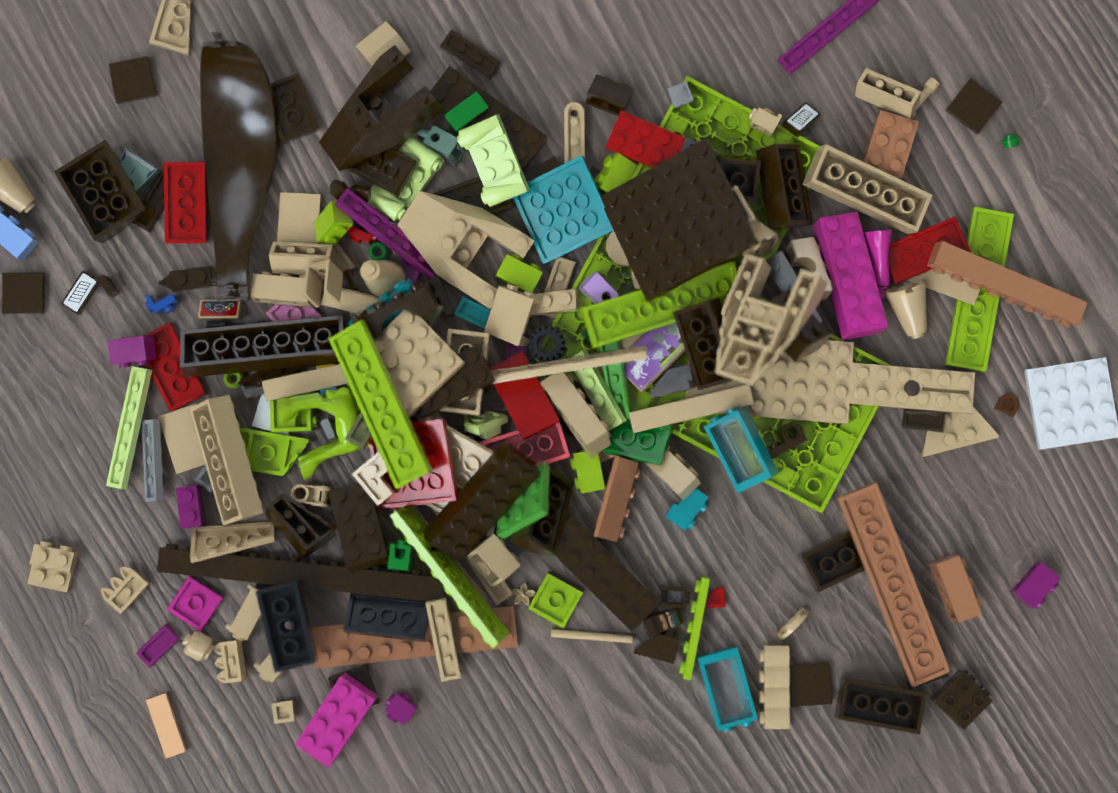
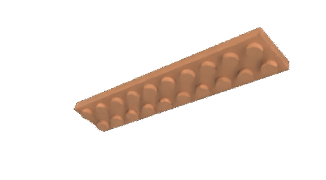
(893, 584)
(343, 649)

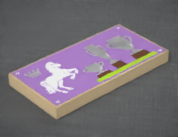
(663, 347)

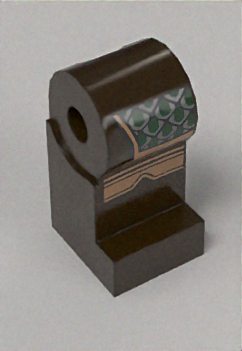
(662, 621)

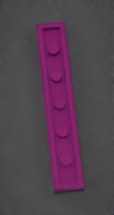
(824, 33)
(383, 230)

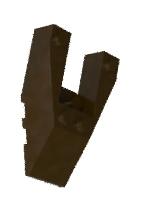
(368, 120)

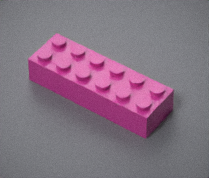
(851, 272)

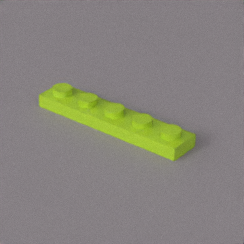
(694, 627)

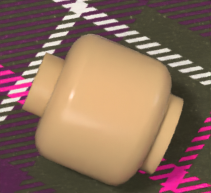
(198, 645)

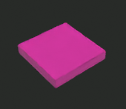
(195, 603)

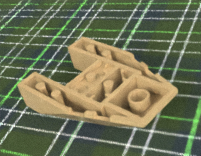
(450, 236)
(759, 331)

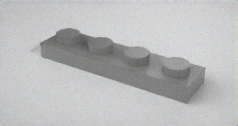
(784, 275)
(152, 460)

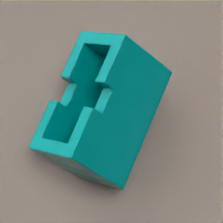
(684, 512)

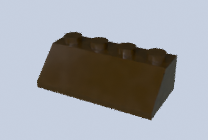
(782, 187)
(699, 332)
(545, 533)

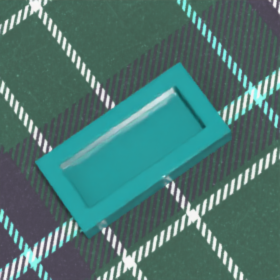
(472, 312)

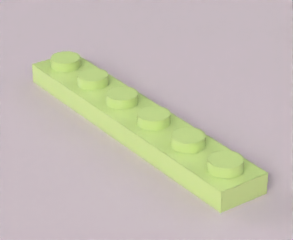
(129, 428)

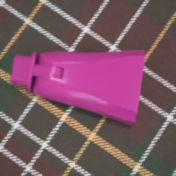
(878, 249)

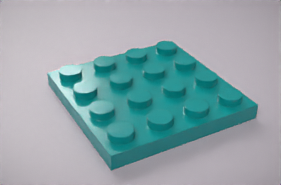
(563, 210)

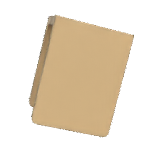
(314, 280)

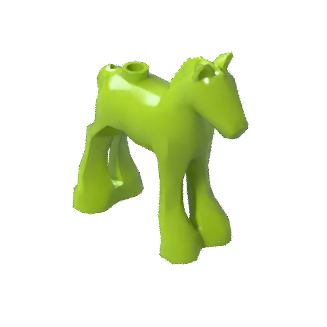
(337, 402)

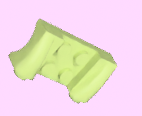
(494, 160)
(429, 164)

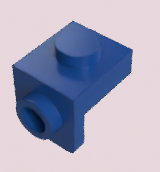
(165, 305)

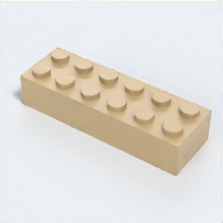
(867, 189)
(226, 460)

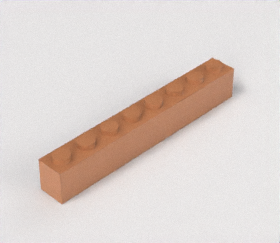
(1006, 284)

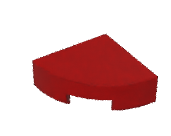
(716, 598)

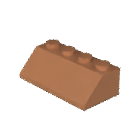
(615, 499)

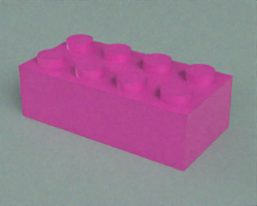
(336, 720)

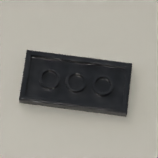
(387, 617)

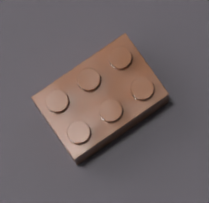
(890, 143)
(955, 588)

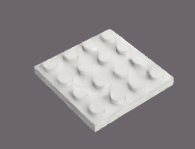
(1072, 403)

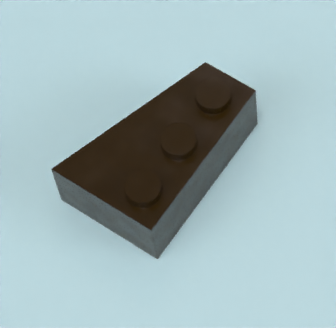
(299, 526)

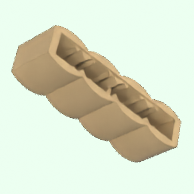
(776, 683)

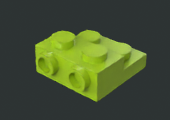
(302, 422)

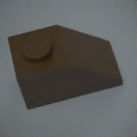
(659, 647)

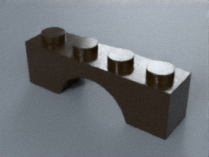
(417, 300)

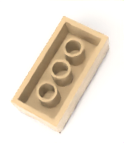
(459, 341)
(576, 413)

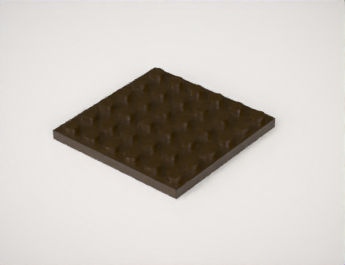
(678, 220)

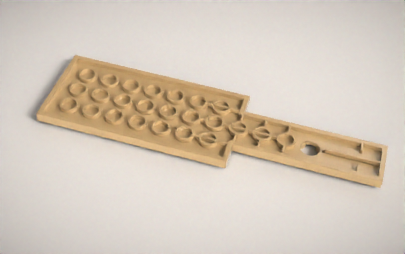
(828, 382)

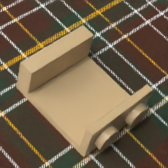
(511, 314)

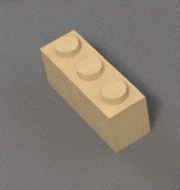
(887, 93)
(294, 257)
(279, 290)
(676, 475)

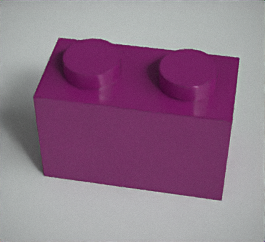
(132, 349)
(190, 506)
(1035, 585)

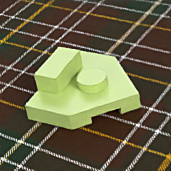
(487, 425)

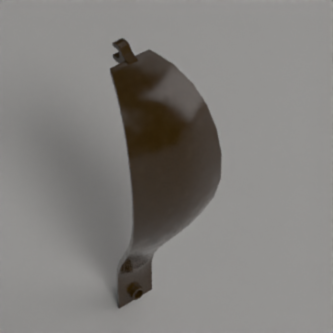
(238, 154)

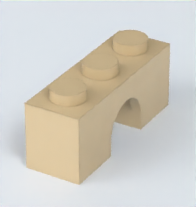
(806, 254)

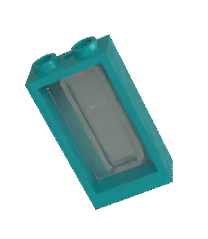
(741, 448)
(727, 689)

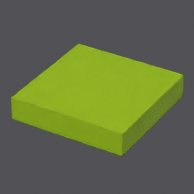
(555, 600)

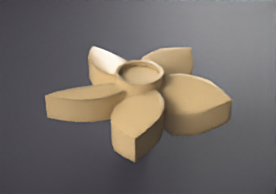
(523, 595)

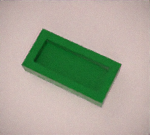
(466, 112)

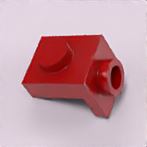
(360, 236)

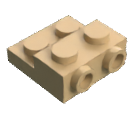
(52, 566)

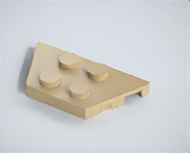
(959, 431)

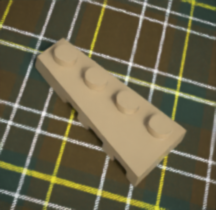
(172, 26)
(222, 540)

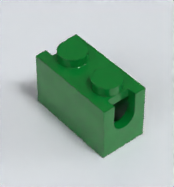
(401, 556)

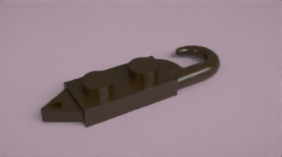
(190, 279)

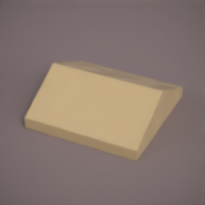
(379, 42)

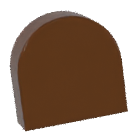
(1007, 404)

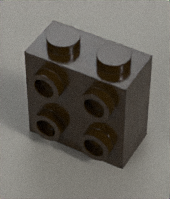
(962, 699)

